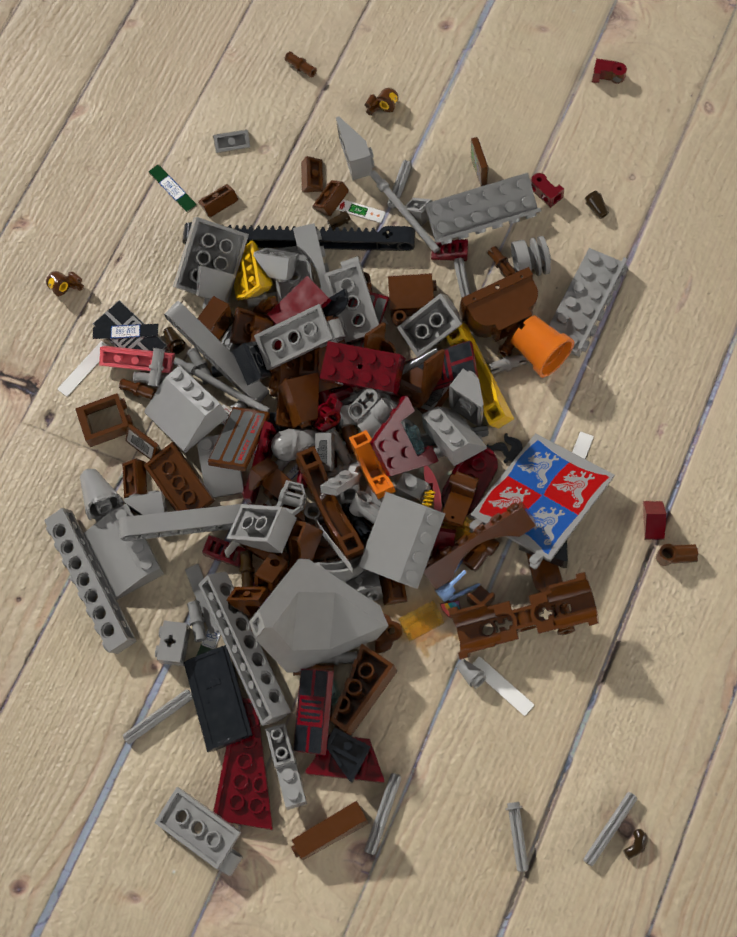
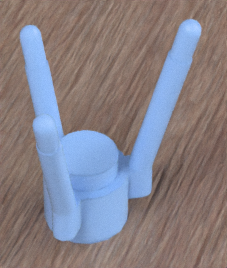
(446, 591)

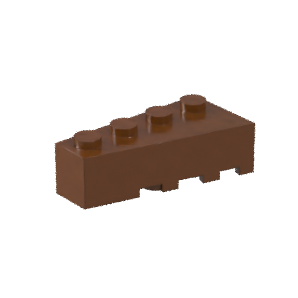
(362, 689)

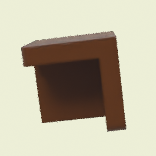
(480, 596)

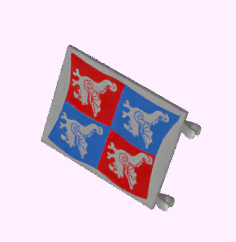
(555, 490)

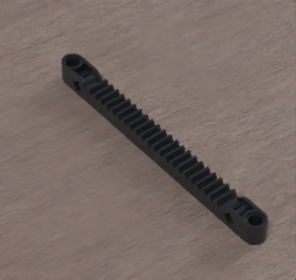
(400, 238)

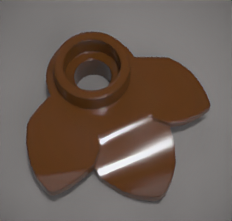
(385, 640)

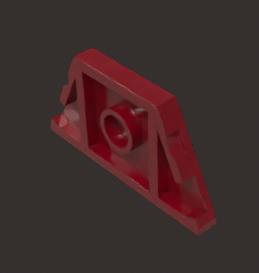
(327, 767)

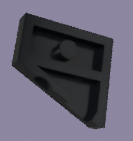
(347, 752)

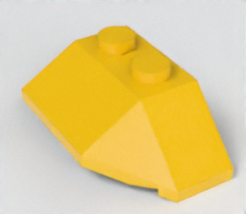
(251, 278)

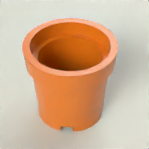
(542, 345)

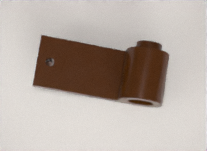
(460, 498)

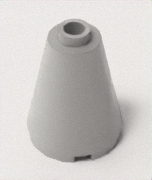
(98, 495)

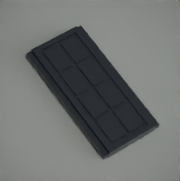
(217, 699)

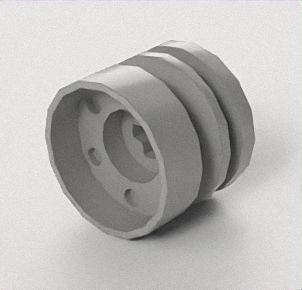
(534, 257)

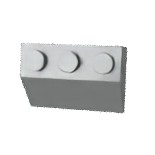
(430, 324)
(467, 397)
(451, 434)

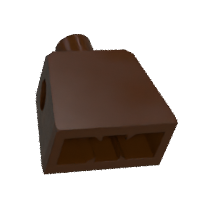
(272, 571)

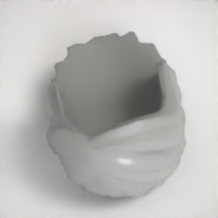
(291, 441)

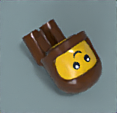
(385, 101)
(61, 283)

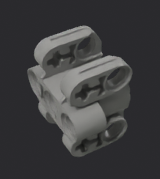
(374, 412)

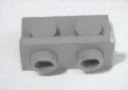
(367, 584)

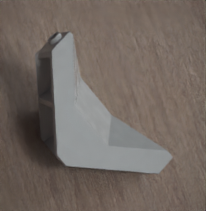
(314, 618)

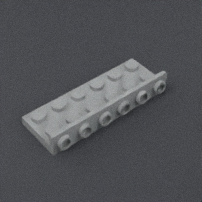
(482, 208)
(587, 298)

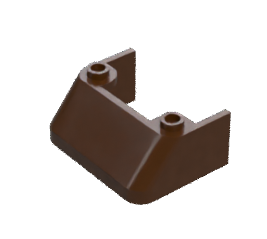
(417, 383)

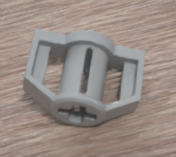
(292, 499)

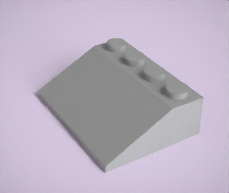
(210, 247)
(184, 409)
(401, 540)
(123, 563)

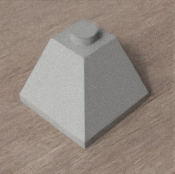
(277, 263)

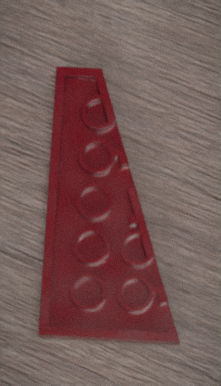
(243, 784)

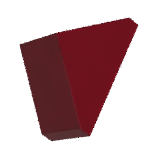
(654, 520)

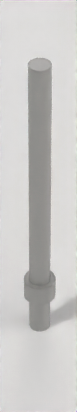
(383, 186)
(192, 370)

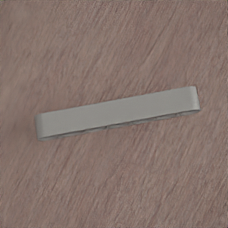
(213, 350)
(177, 522)

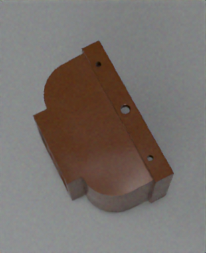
(502, 309)

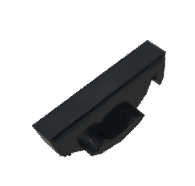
(337, 304)

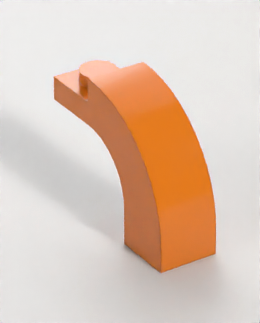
(370, 465)

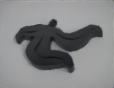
(516, 447)

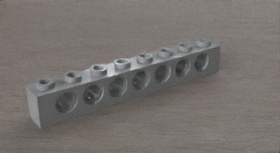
(98, 585)
(244, 650)

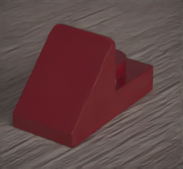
(444, 538)

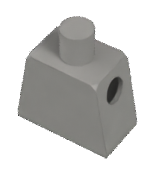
(213, 283)
(411, 488)

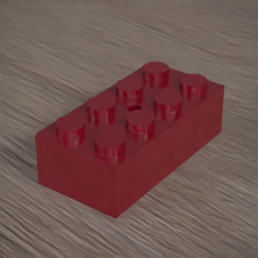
(379, 371)

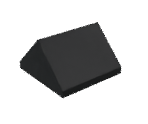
(251, 362)

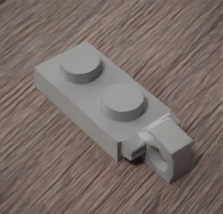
(342, 481)

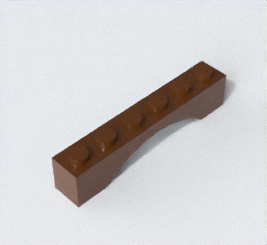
(332, 513)
(513, 522)
(303, 542)

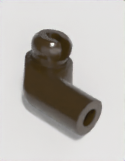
(639, 844)

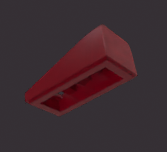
(462, 243)
(214, 555)

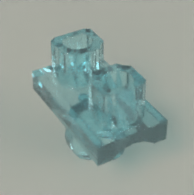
(415, 438)

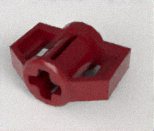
(325, 413)

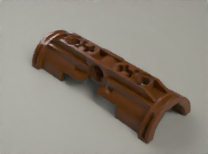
(472, 619)

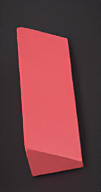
(132, 358)

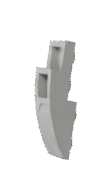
(286, 766)

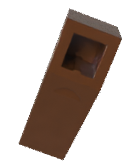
(273, 486)

